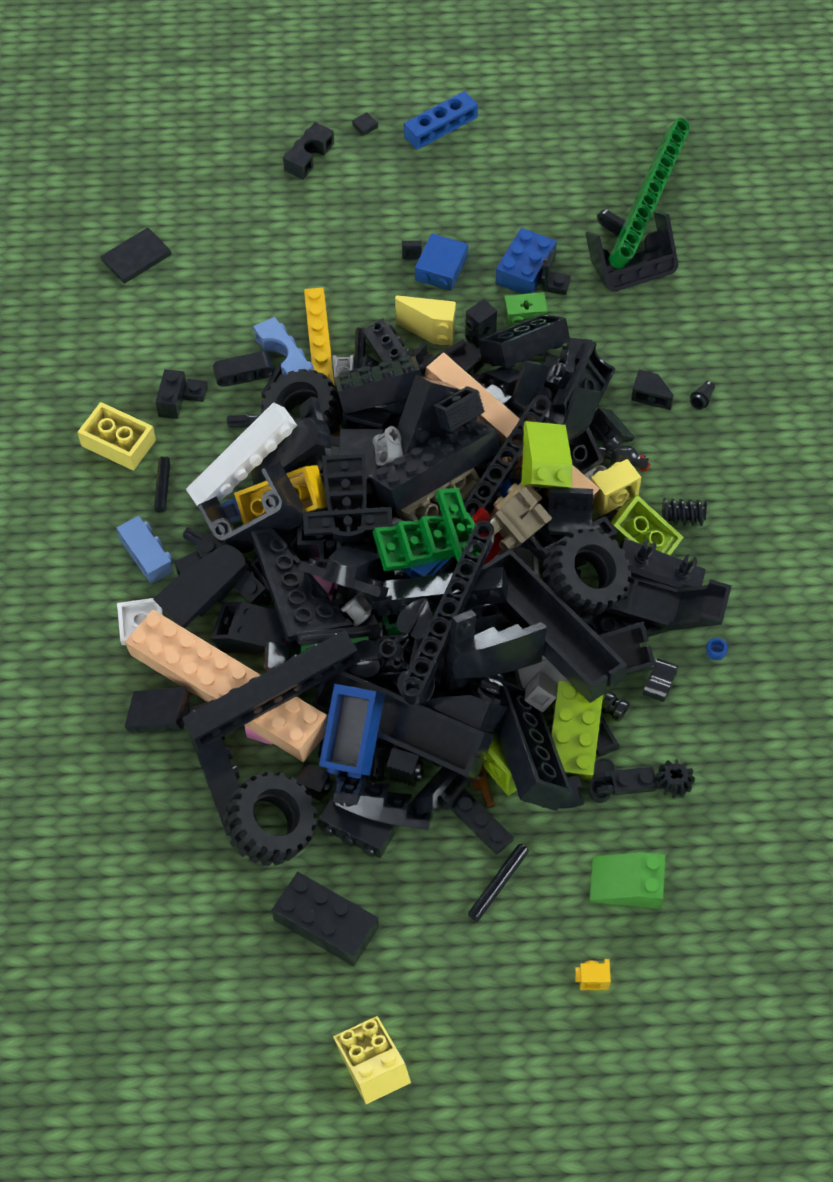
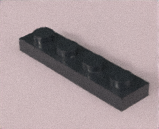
(479, 820)

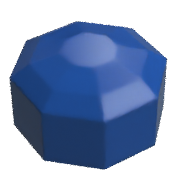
(716, 649)

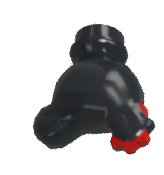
(621, 453)

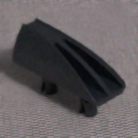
(660, 567)

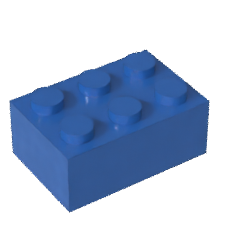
(523, 261)

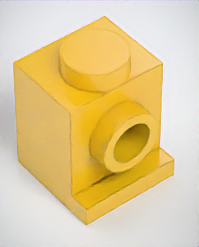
(593, 975)

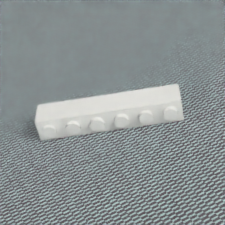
(243, 455)

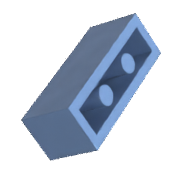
(145, 549)

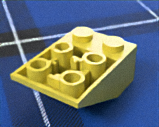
(372, 1060)

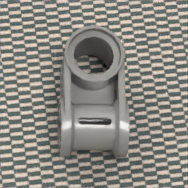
(341, 365)
(387, 448)
(359, 608)

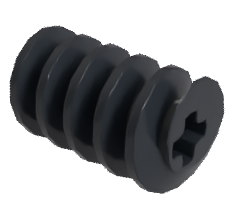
(684, 512)

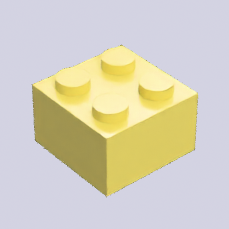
(616, 486)

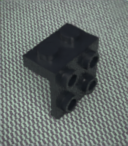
(569, 509)

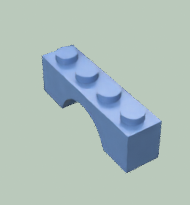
(274, 338)

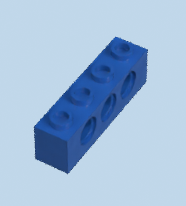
(440, 120)

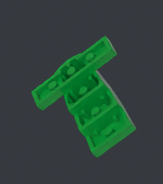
(428, 539)

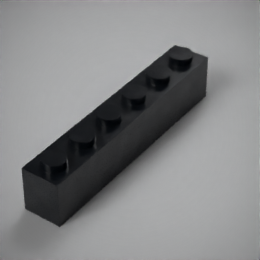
(489, 589)
(217, 770)

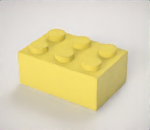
(116, 436)

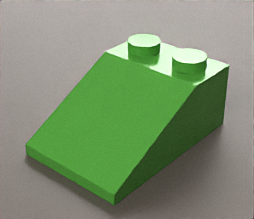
(628, 879)

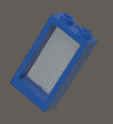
(351, 731)

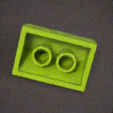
(497, 766)

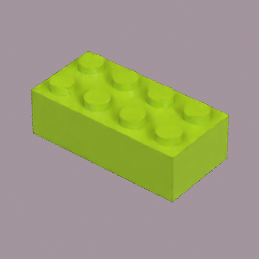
(576, 730)

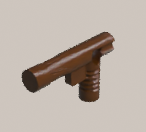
(482, 783)

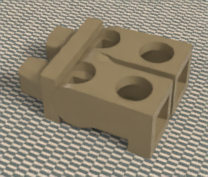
(512, 526)

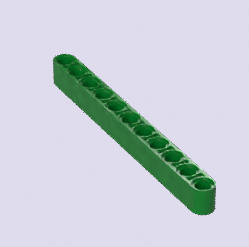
(649, 194)

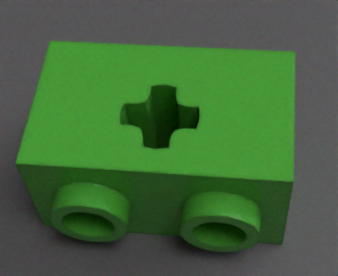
(523, 307)

